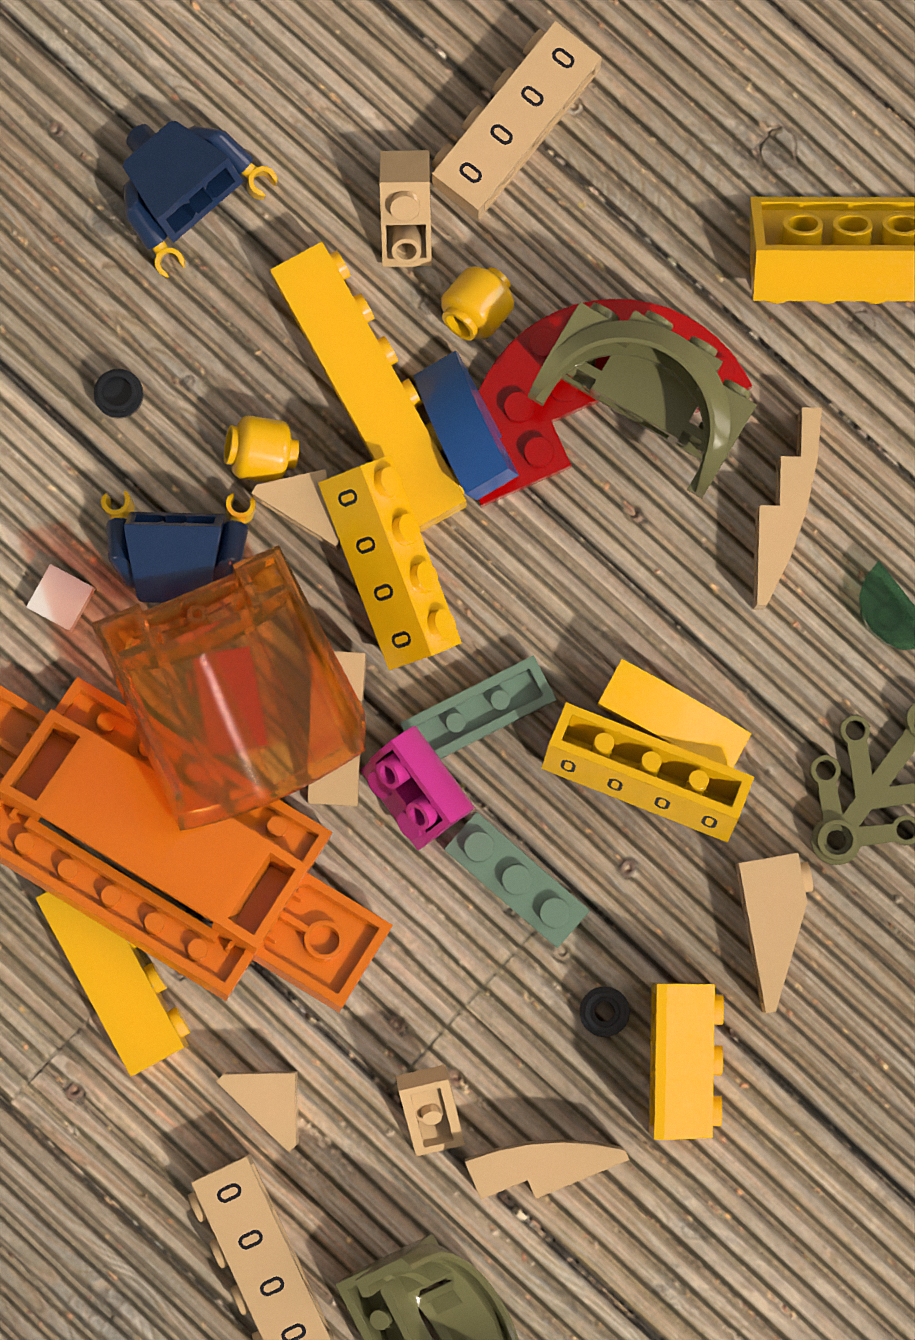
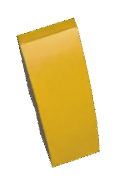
(672, 715)

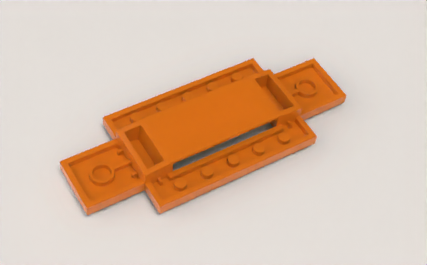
(243, 873)

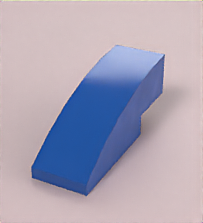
(464, 426)

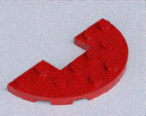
(528, 426)

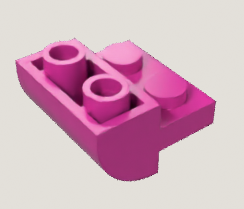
(416, 787)

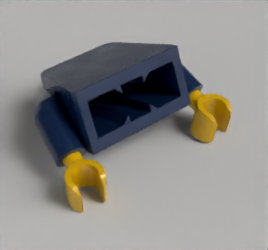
(180, 179)
(173, 552)

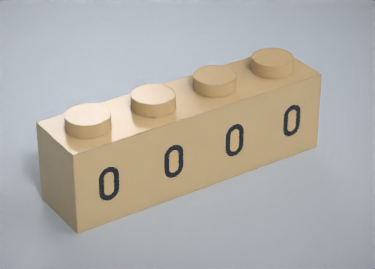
(515, 120)
(258, 1253)

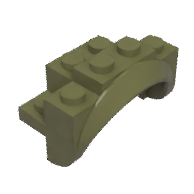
(652, 381)

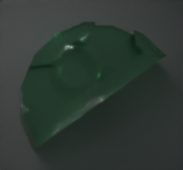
(887, 609)

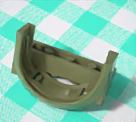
(387, 1298)

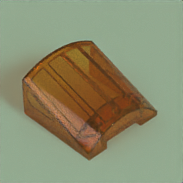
(234, 691)

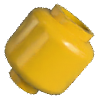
(477, 303)
(260, 449)

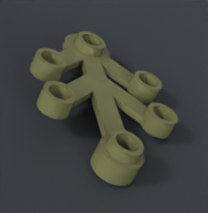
(870, 793)

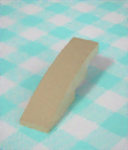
(780, 524)

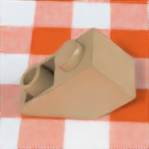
(405, 208)

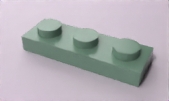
(483, 708)
(517, 880)

